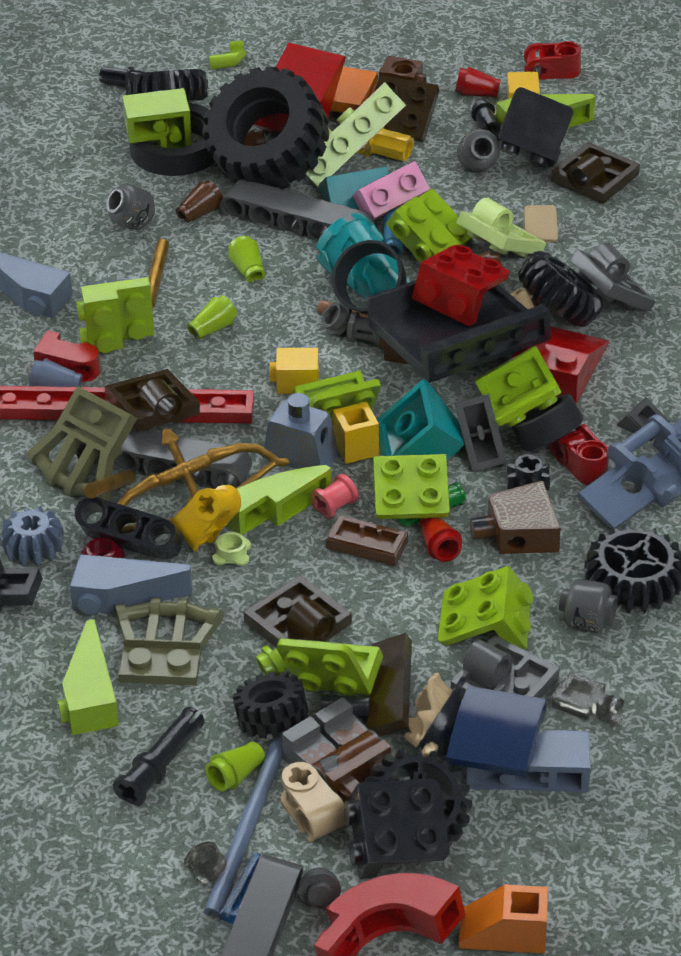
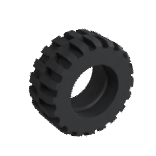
(248, 101)

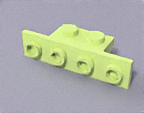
(355, 131)

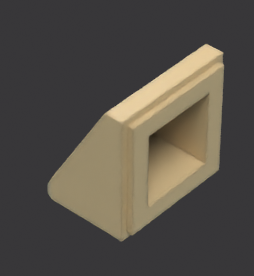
(541, 222)

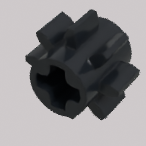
(527, 470)

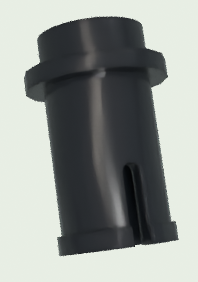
(483, 113)
(359, 704)

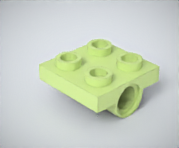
(494, 224)

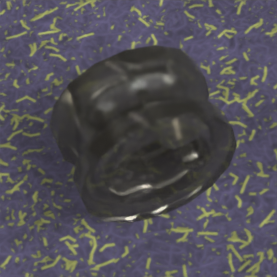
(205, 862)

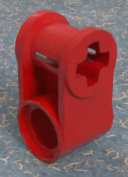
(554, 60)
(582, 454)

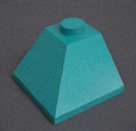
(419, 425)

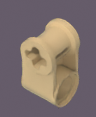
(311, 801)

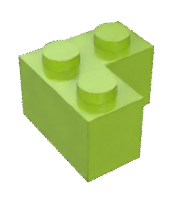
(158, 117)

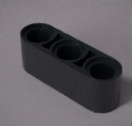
(116, 516)

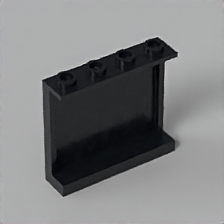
(443, 346)

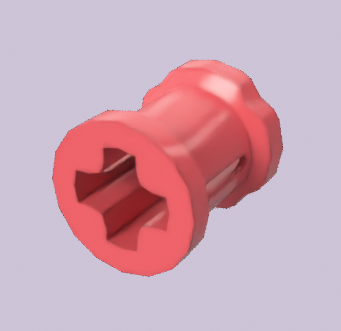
(334, 496)

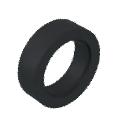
(175, 160)

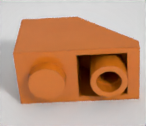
(507, 920)

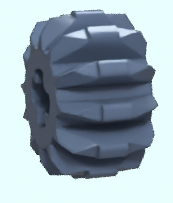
(32, 535)

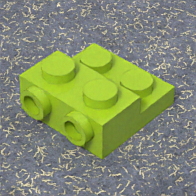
(427, 226)
(115, 313)

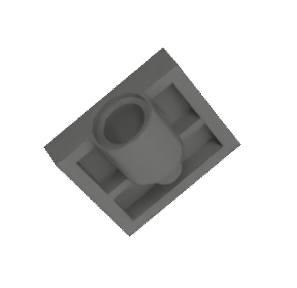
(609, 271)
(506, 669)

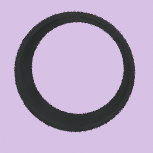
(350, 258)

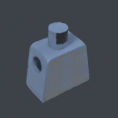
(301, 434)

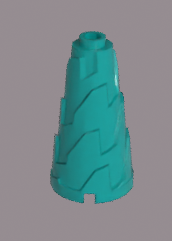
(369, 274)

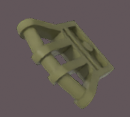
(86, 421)
(164, 660)

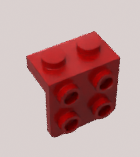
(456, 282)

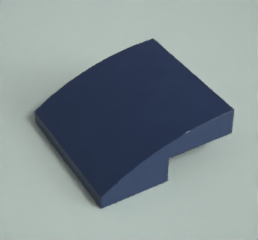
(496, 731)

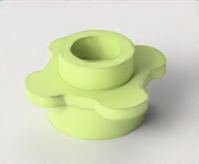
(231, 549)

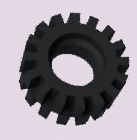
(270, 704)

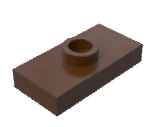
(367, 540)

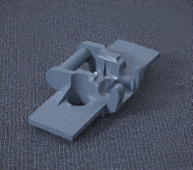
(656, 477)

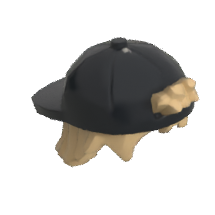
(435, 716)

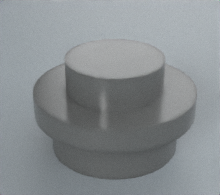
(336, 318)
(319, 887)

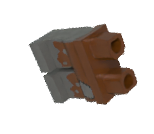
(336, 747)

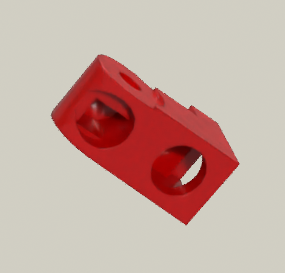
(81, 357)

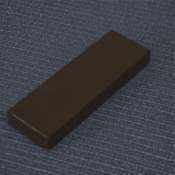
(391, 688)

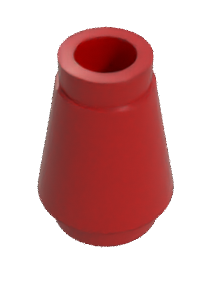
(476, 83)
(441, 539)

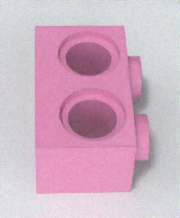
(391, 191)

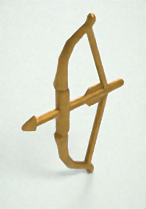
(185, 469)

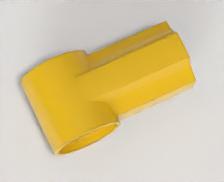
(389, 144)

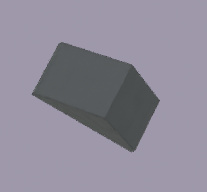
(480, 432)

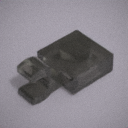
(585, 696)

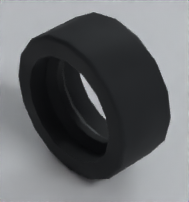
(548, 424)

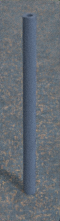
(246, 827)

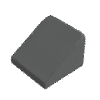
(639, 415)

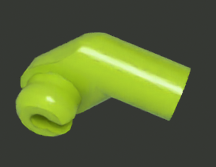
(229, 59)

